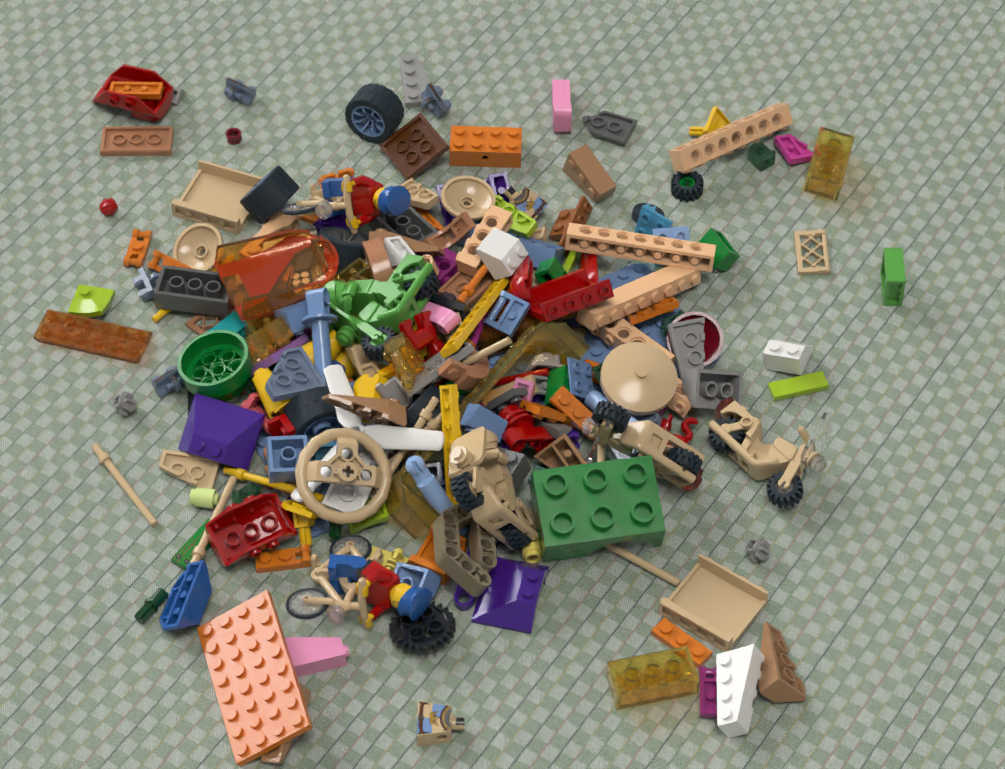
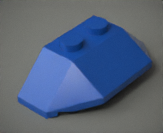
(187, 598)

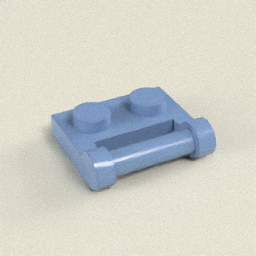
(510, 317)

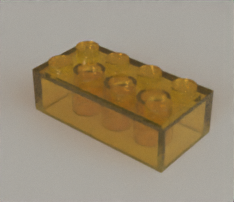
(828, 163)
(652, 677)

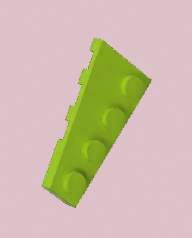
(522, 223)

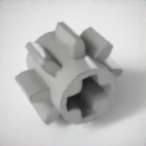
(124, 403)
(758, 549)

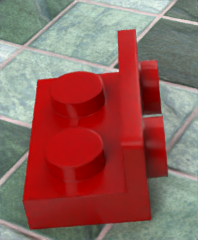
(281, 426)

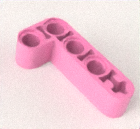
(561, 105)
(442, 318)

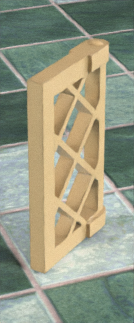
(813, 269)

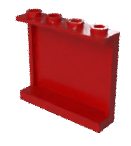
(567, 295)

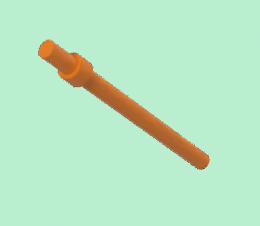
(468, 290)

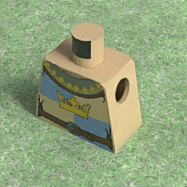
(526, 201)
(436, 723)

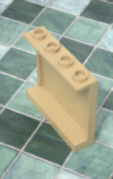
(216, 197)
(714, 603)

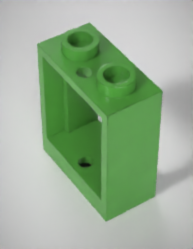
(892, 276)

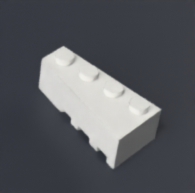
(736, 688)

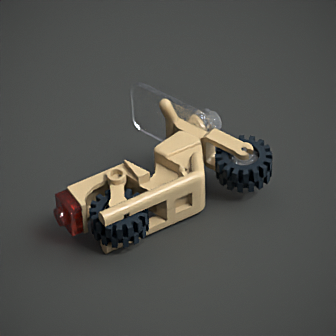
(611, 425)
(768, 460)

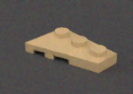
(420, 197)
(190, 468)

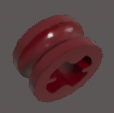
(237, 136)

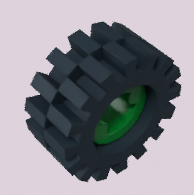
(687, 193)

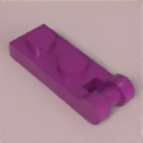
(708, 692)

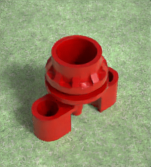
(521, 430)

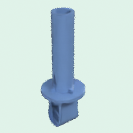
(319, 320)

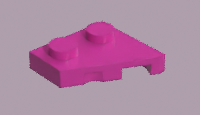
(792, 149)

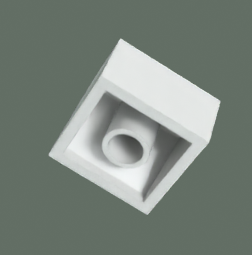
(501, 253)
(786, 356)

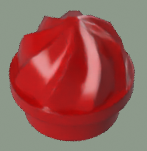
(108, 206)

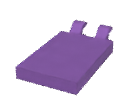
(275, 356)

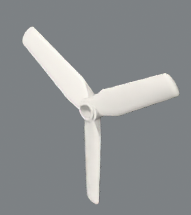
(387, 436)

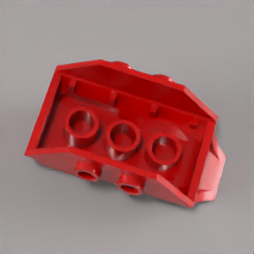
(140, 108)
(249, 528)

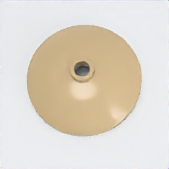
(467, 195)
(194, 242)

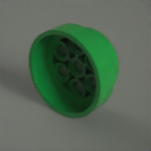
(216, 365)

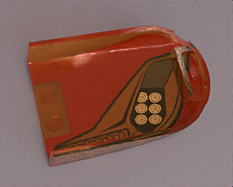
(274, 270)

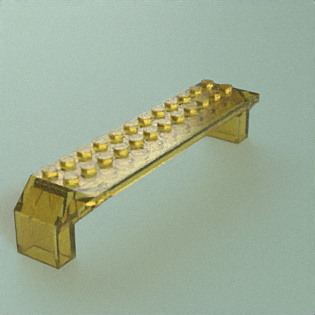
(404, 497)

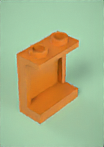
(426, 557)

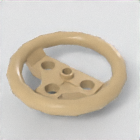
(309, 471)

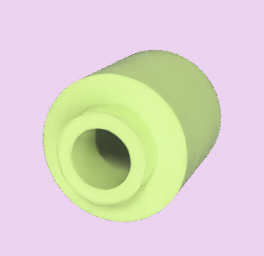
(204, 497)

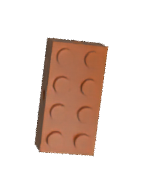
(485, 146)

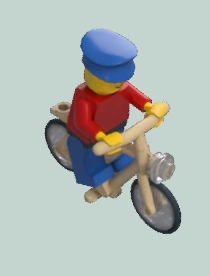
(353, 198)
(356, 574)

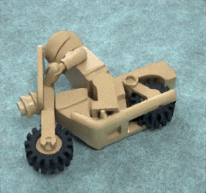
(486, 489)

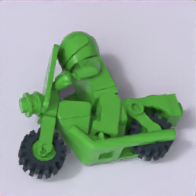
(381, 304)

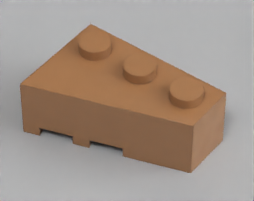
(589, 174)

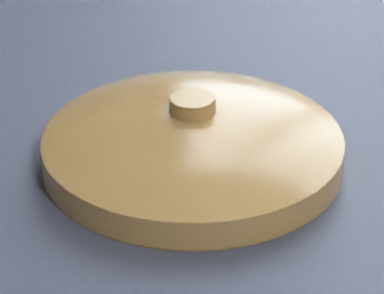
(638, 378)

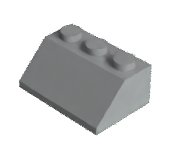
(709, 387)

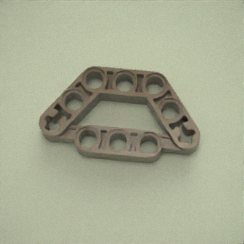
(467, 571)

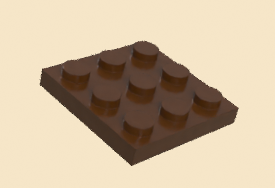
(414, 146)

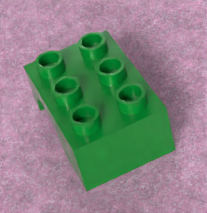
(596, 506)

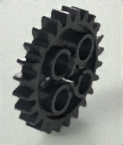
(411, 635)

